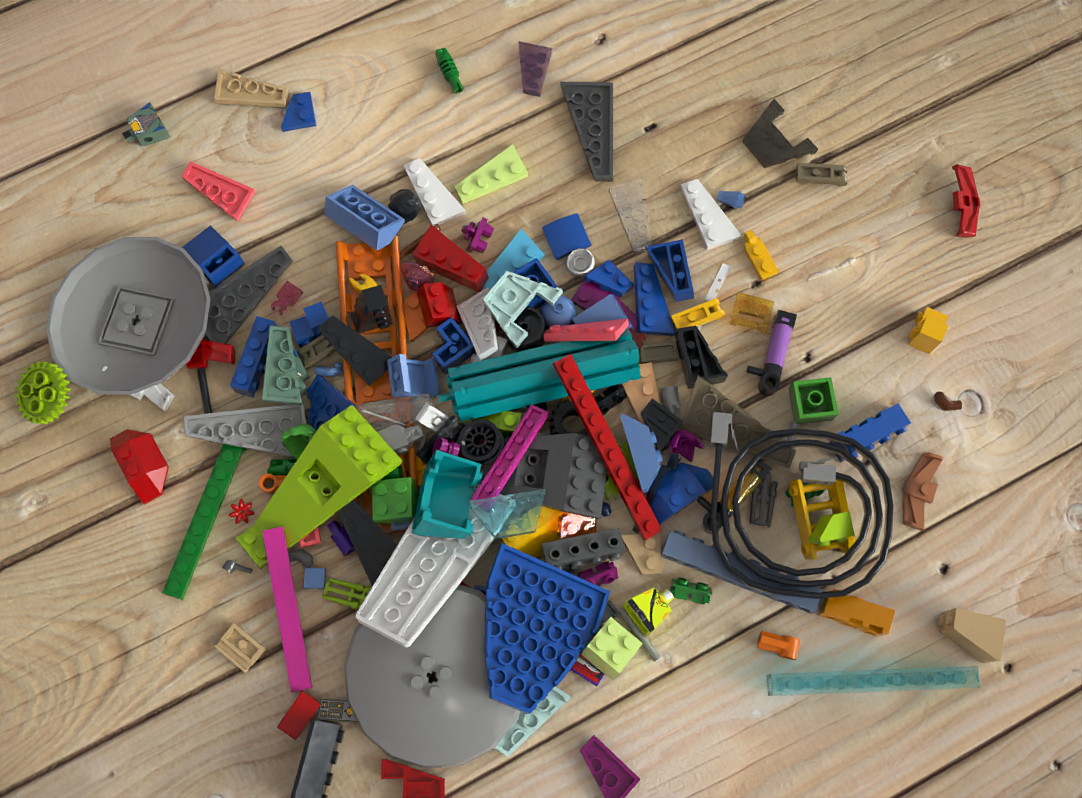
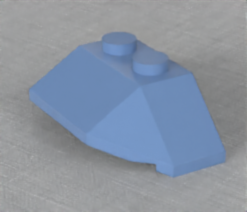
(643, 451)

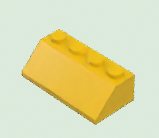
(545, 532)

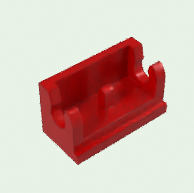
(299, 715)

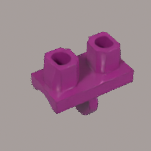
(481, 229)

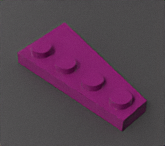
(590, 294)

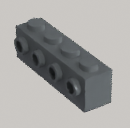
(584, 549)

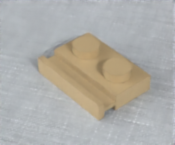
(240, 647)

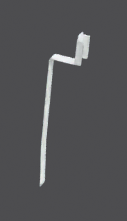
(423, 439)

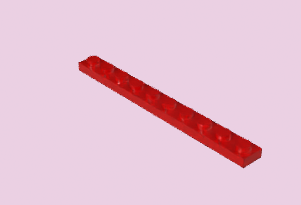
(607, 447)

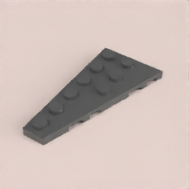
(593, 118)
(240, 295)

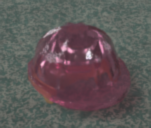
(416, 275)

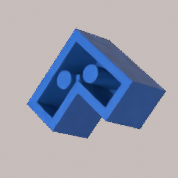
(306, 327)
(456, 347)

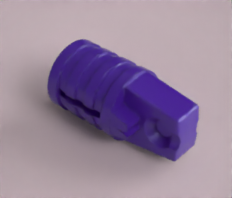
(341, 538)

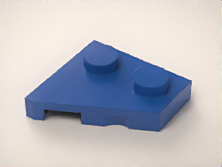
(610, 279)

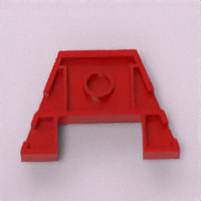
(415, 782)

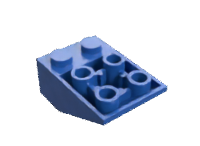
(214, 255)

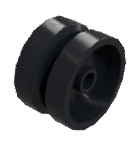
(533, 323)

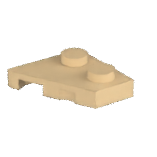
(645, 553)

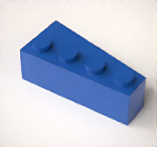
(875, 429)

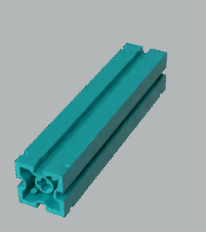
(530, 378)

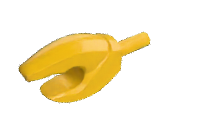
(369, 282)

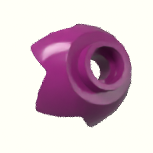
(685, 443)

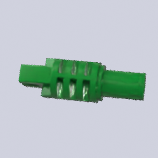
(449, 69)

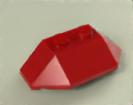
(140, 463)

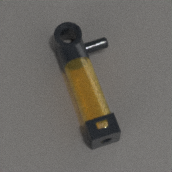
(751, 481)

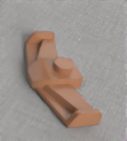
(920, 490)

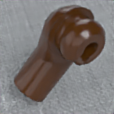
(945, 403)

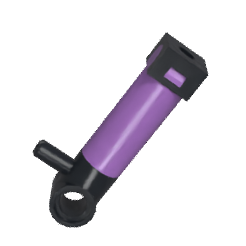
(776, 353)

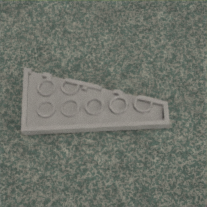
(247, 428)

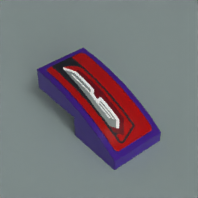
(587, 670)

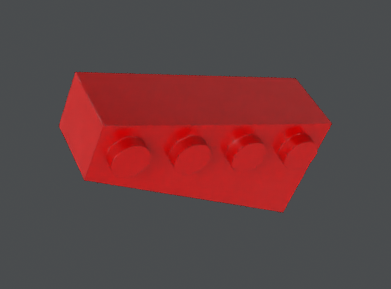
(449, 260)

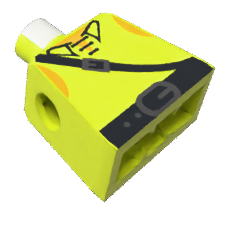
(649, 609)

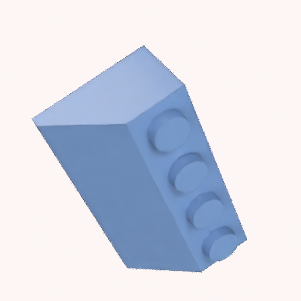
(363, 216)

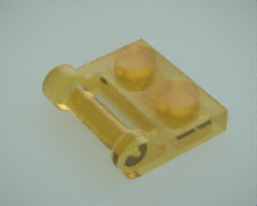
(753, 307)

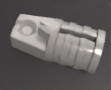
(671, 399)

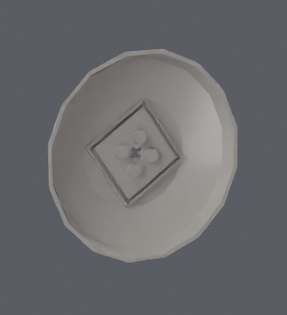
(104, 295)

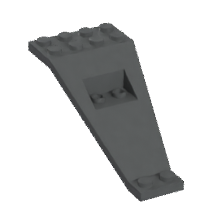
(567, 471)

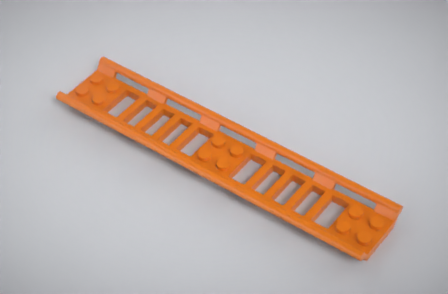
(376, 264)

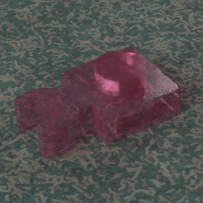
(287, 296)

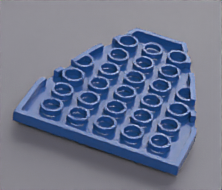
(535, 626)

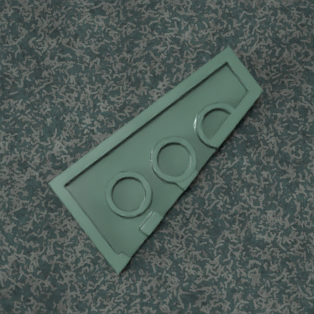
(281, 377)

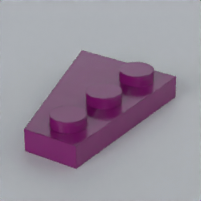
(608, 770)

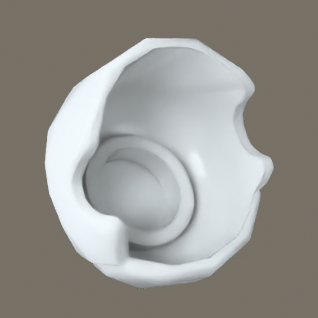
(580, 262)

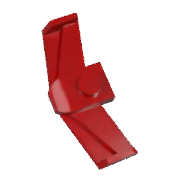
(966, 201)
(211, 351)

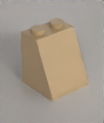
(974, 633)

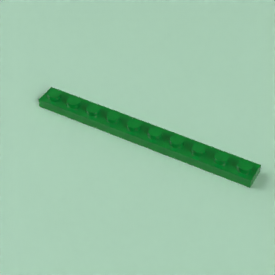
(202, 521)

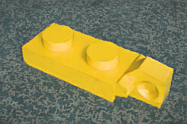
(759, 256)

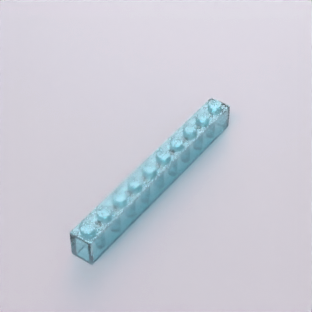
(873, 681)

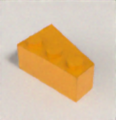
(858, 614)

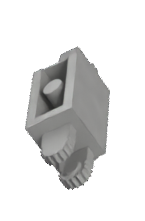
(401, 438)

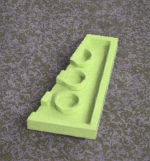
(495, 174)

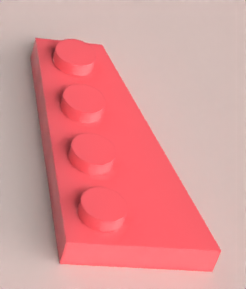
(221, 190)
(592, 331)

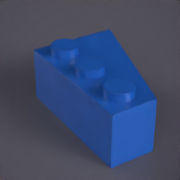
(673, 268)

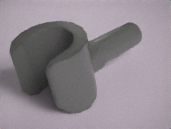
(231, 565)

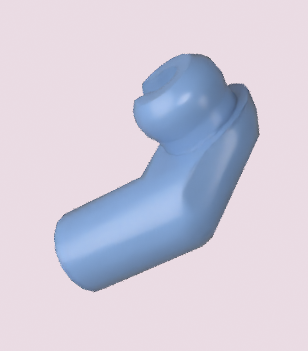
(337, 370)

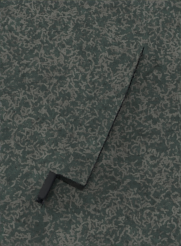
(672, 464)

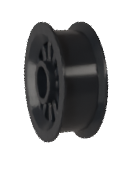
(470, 447)

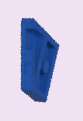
(299, 113)

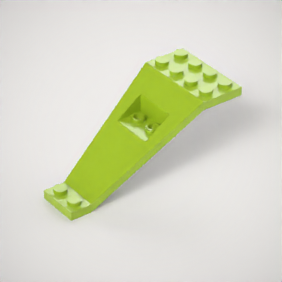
(347, 461)

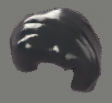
(405, 204)

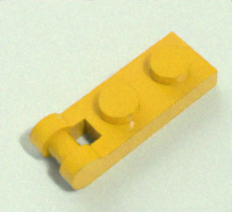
(698, 315)

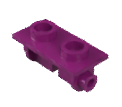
(605, 573)

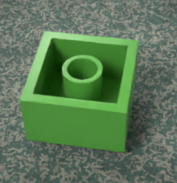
(813, 400)
(394, 500)

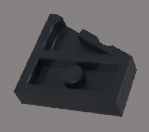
(661, 422)

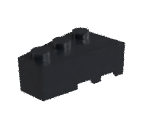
(371, 310)
(697, 357)

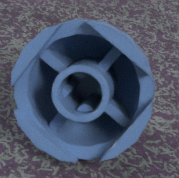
(560, 313)

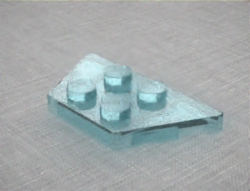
(510, 513)

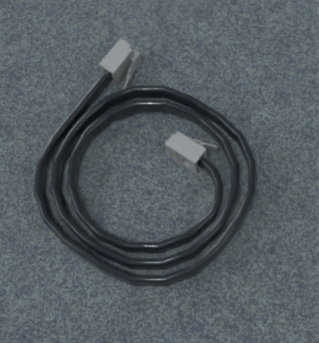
(810, 473)

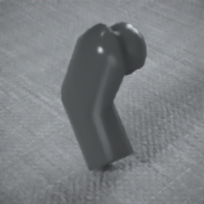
(302, 556)

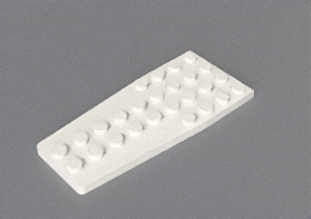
(420, 581)

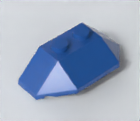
(679, 490)

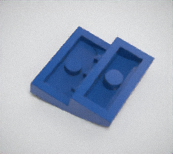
(566, 235)

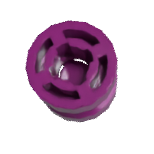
(443, 445)

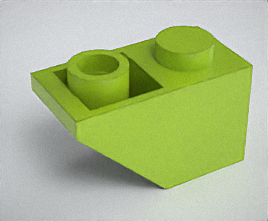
(832, 527)

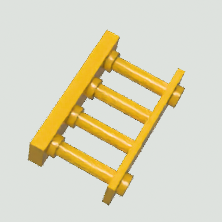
(837, 503)

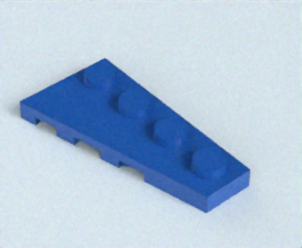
(650, 303)

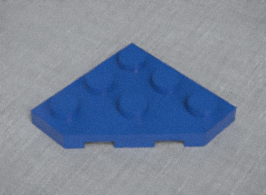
(325, 402)

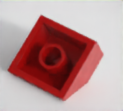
(437, 304)

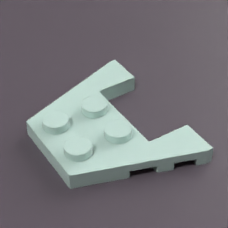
(511, 297)

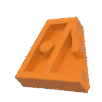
(413, 317)

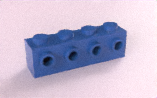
(253, 359)

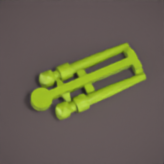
(354, 605)

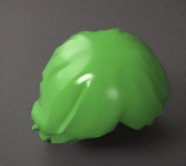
(297, 438)

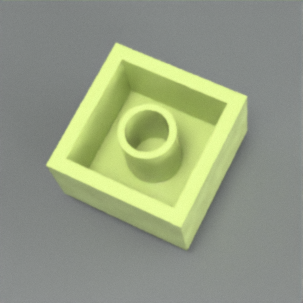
(611, 648)

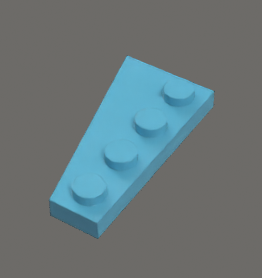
(517, 254)

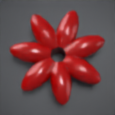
(241, 515)

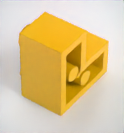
(928, 330)

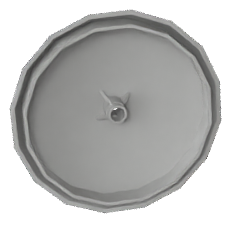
(421, 717)

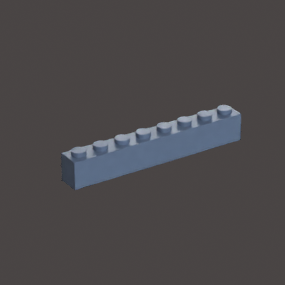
(705, 559)

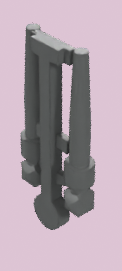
(772, 493)

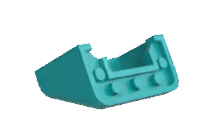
(445, 497)

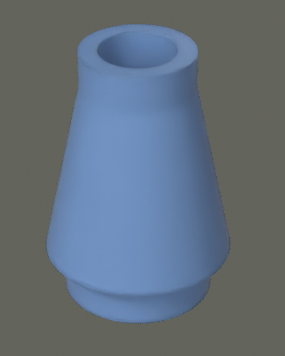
(732, 198)

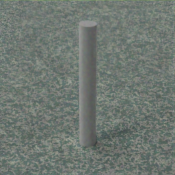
(640, 636)

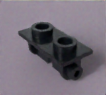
(614, 395)

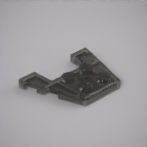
(769, 143)

